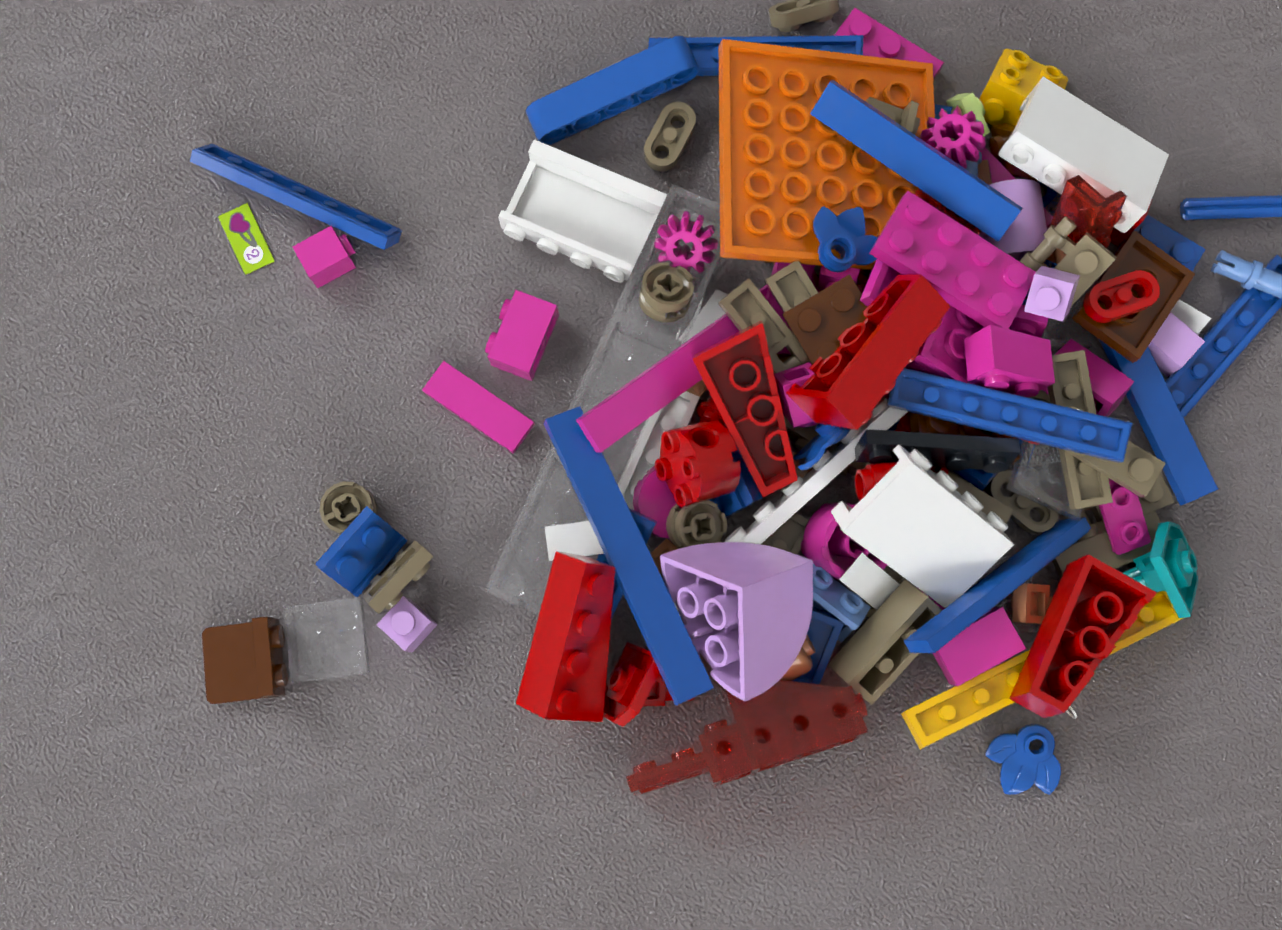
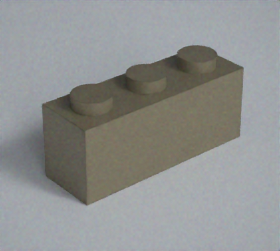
(877, 649)

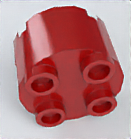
(698, 462)

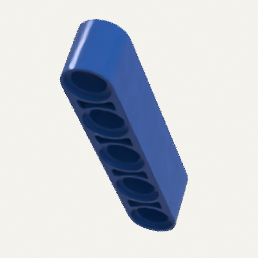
(612, 90)

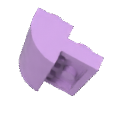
(1030, 224)

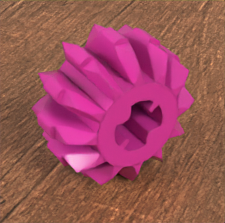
(963, 129)
(689, 232)

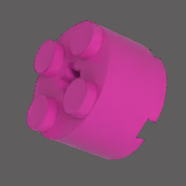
(829, 545)

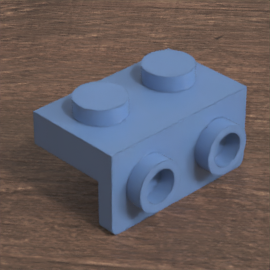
(839, 601)

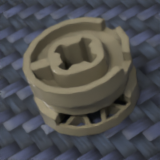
(657, 301)
(343, 504)
(696, 524)

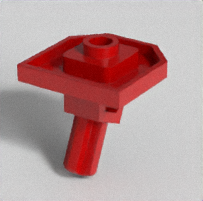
(634, 684)

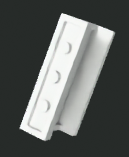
(1069, 138)
(581, 211)
(926, 528)

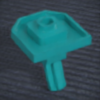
(1169, 568)

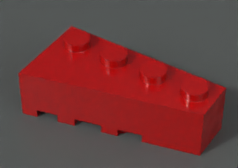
(871, 354)
(746, 394)
(1077, 633)
(570, 642)

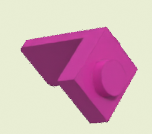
(1124, 520)

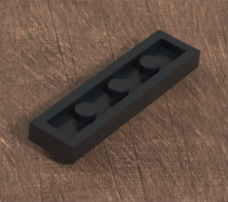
(942, 450)

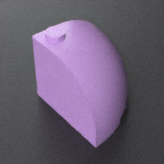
(742, 609)

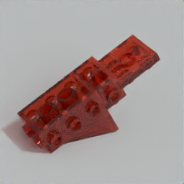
(773, 716)

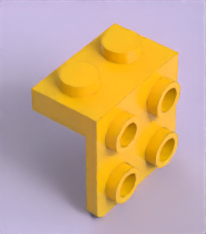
(1011, 83)

